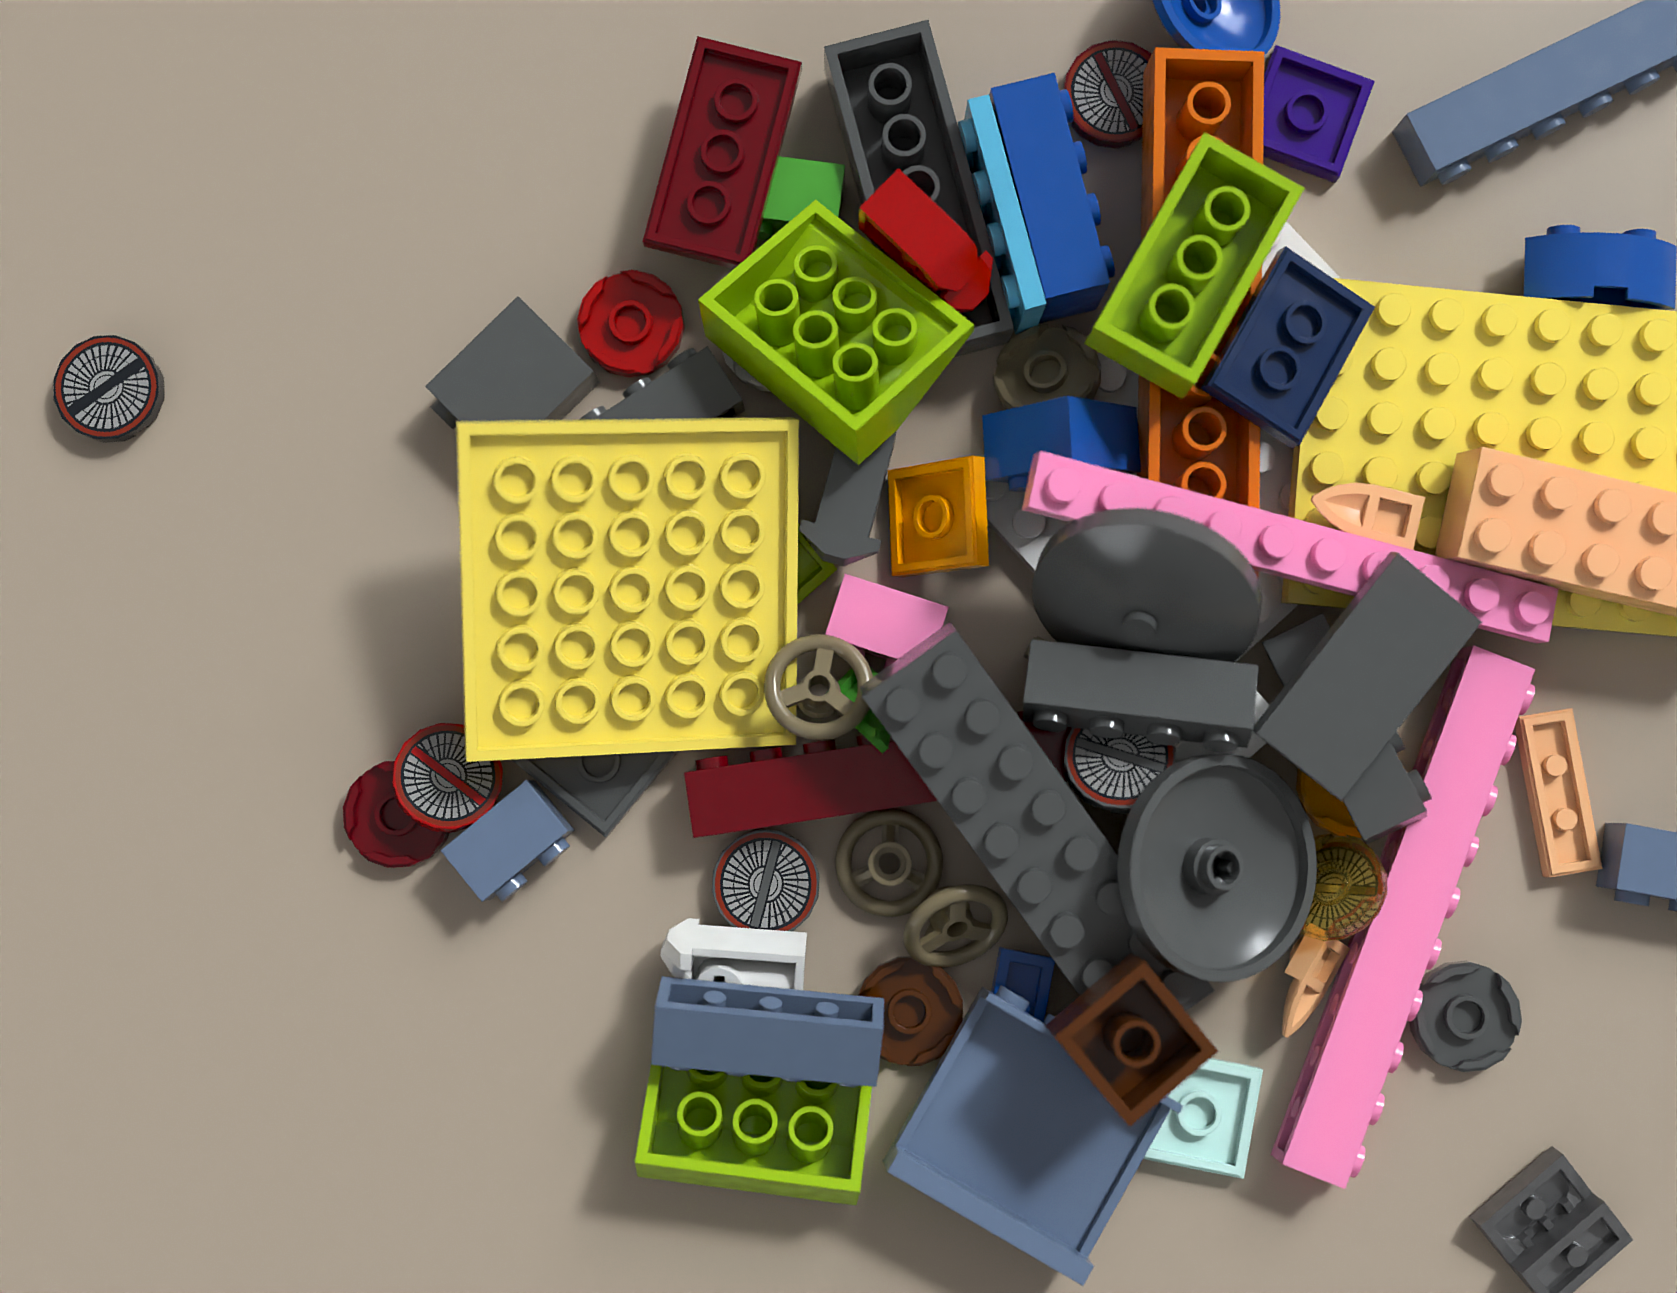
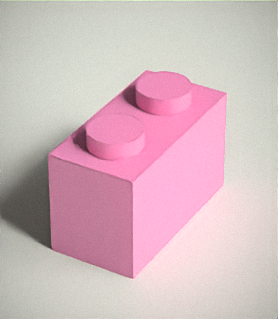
(882, 619)

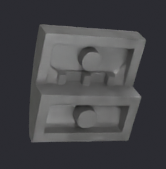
(1551, 1226)

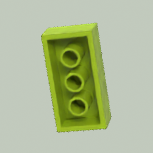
(1194, 266)

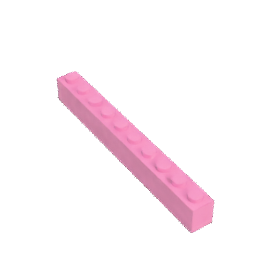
(1387, 960)

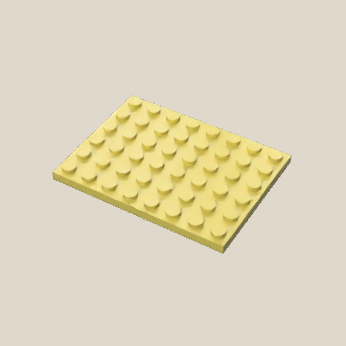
(1499, 374)

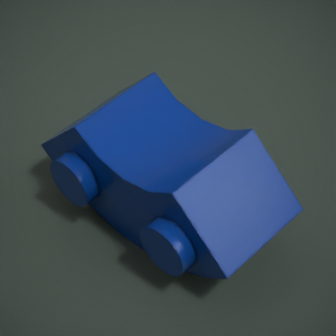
(1601, 267)

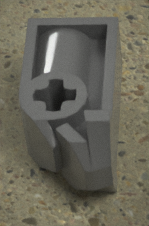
(849, 507)

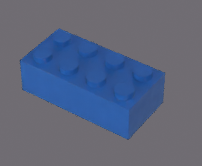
(1052, 194)

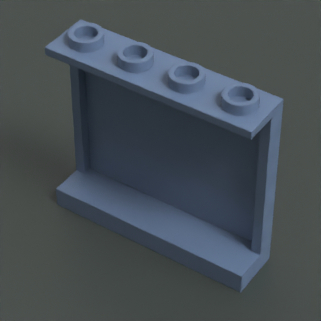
(1021, 1137)

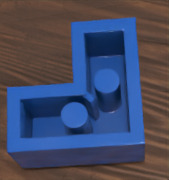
(1063, 426)

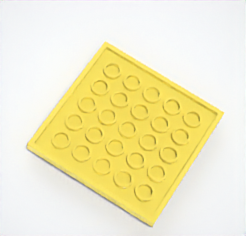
(625, 583)

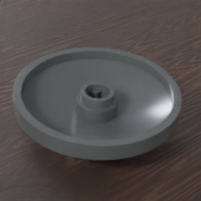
(1147, 586)
(1217, 867)

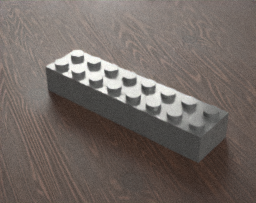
(1013, 809)

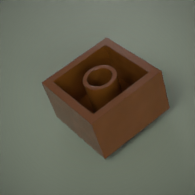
(1131, 1038)

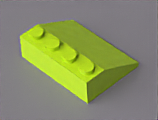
(834, 329)
(754, 1134)

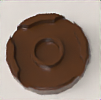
(905, 990)

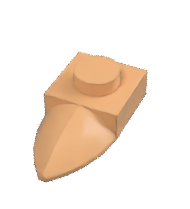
(1372, 512)
(1313, 969)

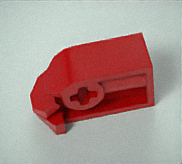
(926, 242)

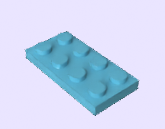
(1002, 213)

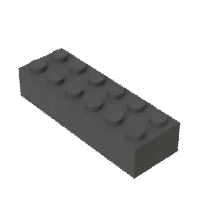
(901, 117)

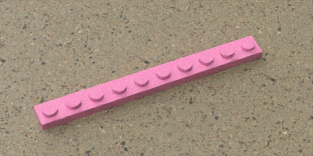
(1291, 546)

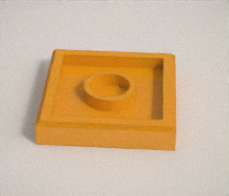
(938, 517)

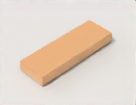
(1557, 793)

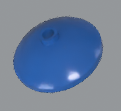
(1221, 23)

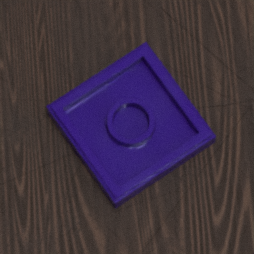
(1311, 112)

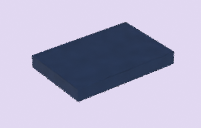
(1288, 347)

